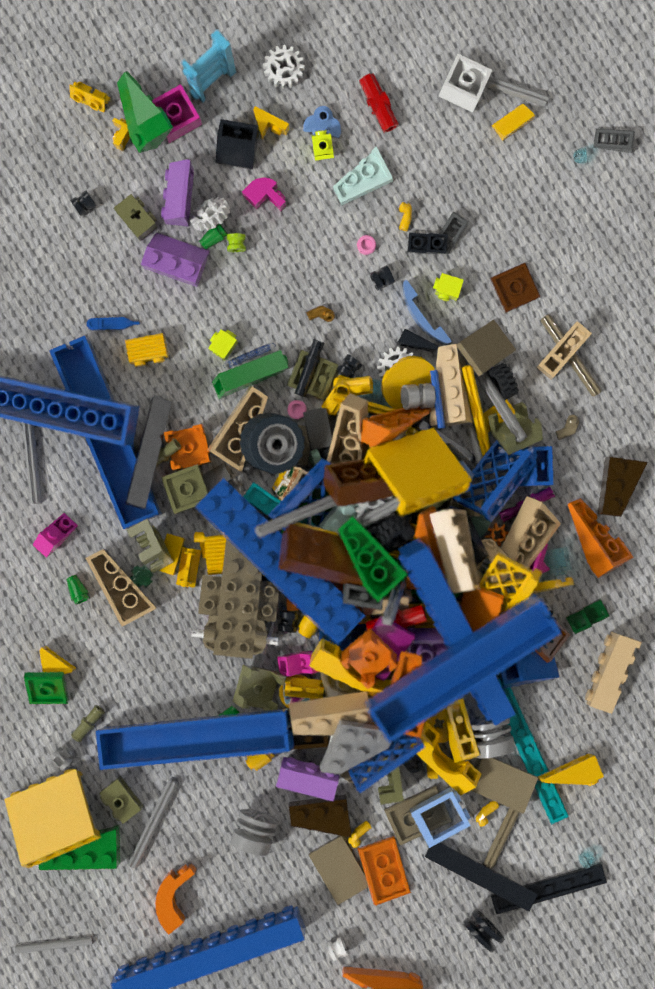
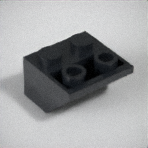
(237, 144)

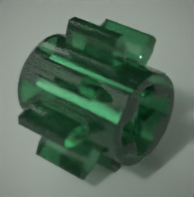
(141, 576)

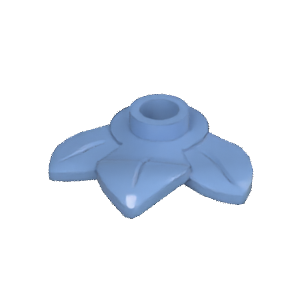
(315, 123)

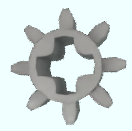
(61, 758)

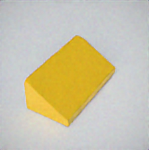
(513, 121)
(174, 545)

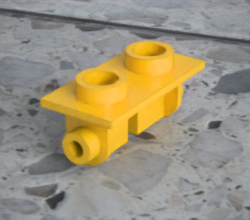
(81, 93)
(188, 567)
(304, 688)

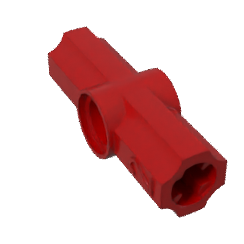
(379, 102)
(405, 618)

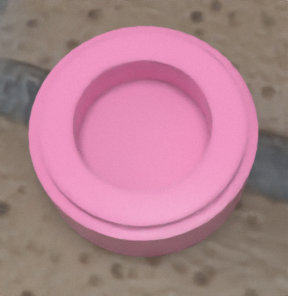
(366, 245)
(296, 409)

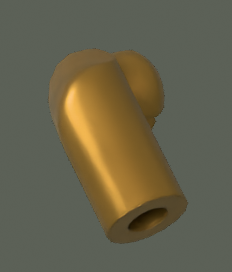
(321, 312)

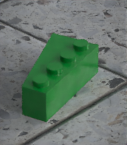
(99, 854)

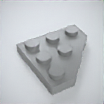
(352, 745)

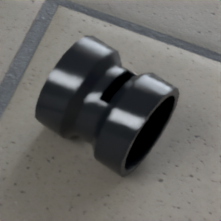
(86, 199)
(382, 277)
(346, 370)
(288, 622)

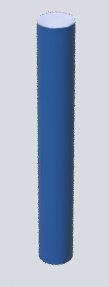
(438, 400)

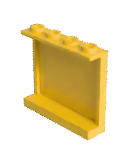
(419, 470)
(50, 818)

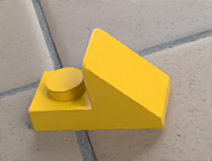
(266, 120)

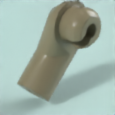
(570, 427)

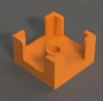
(193, 447)
(369, 657)

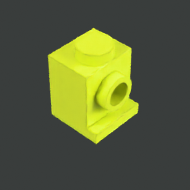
(327, 152)

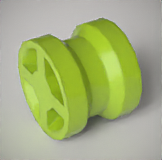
(236, 242)

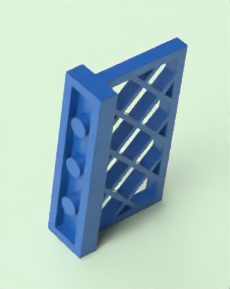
(505, 485)
(301, 491)
(360, 771)

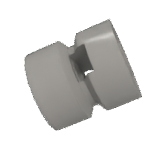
(417, 396)

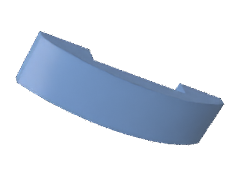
(439, 334)

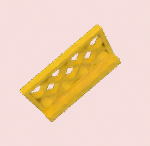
(522, 591)

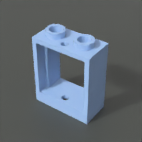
(433, 801)

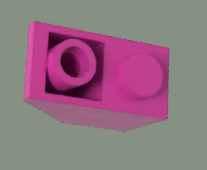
(54, 535)

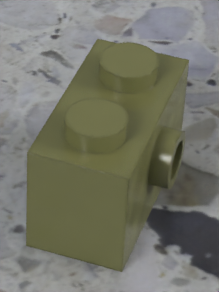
(120, 800)

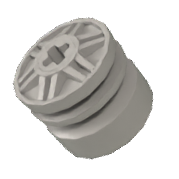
(492, 741)
(253, 832)

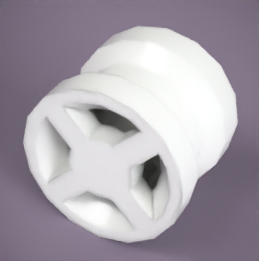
(337, 949)

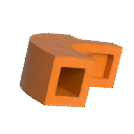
(166, 908)

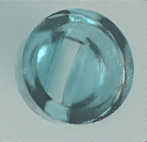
(580, 155)
(590, 860)

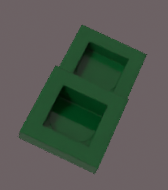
(587, 616)

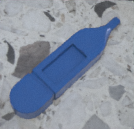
(110, 323)

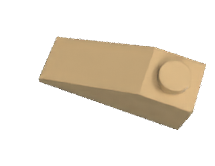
(564, 350)

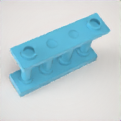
(209, 66)

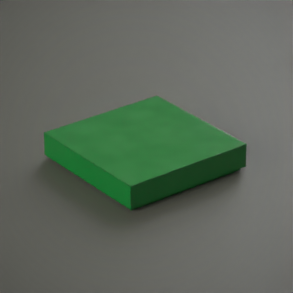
(46, 687)

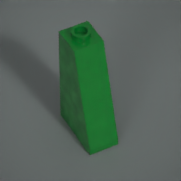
(249, 374)

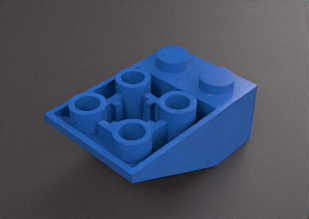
(542, 471)
(528, 670)

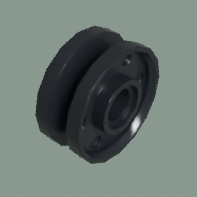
(483, 930)

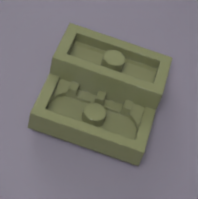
(321, 378)

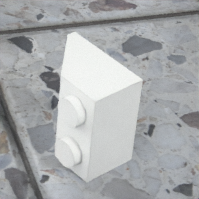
(465, 83)

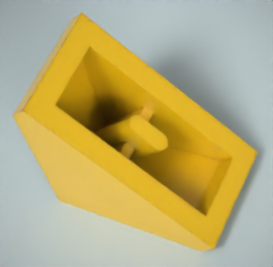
(53, 662)

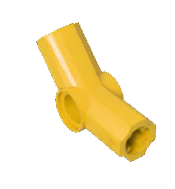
(354, 386)

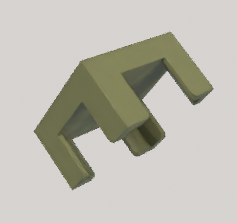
(507, 439)
(185, 488)
(157, 546)
(257, 687)
(393, 792)

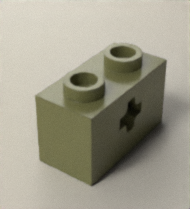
(128, 208)

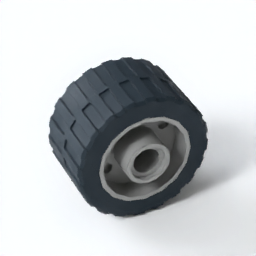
(272, 442)

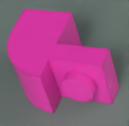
(263, 189)
(295, 663)

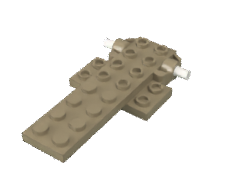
(237, 607)

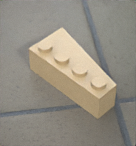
(452, 388)
(346, 440)
(227, 442)
(529, 533)
(456, 549)
(121, 592)
(611, 671)
(324, 714)

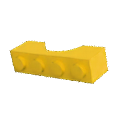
(459, 776)

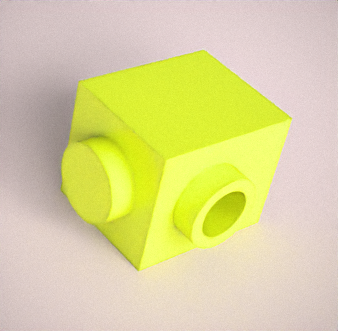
(447, 287)
(223, 343)

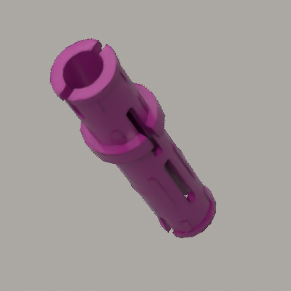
(512, 512)

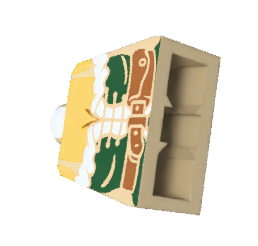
(287, 481)

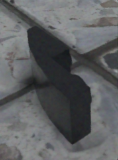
(427, 243)

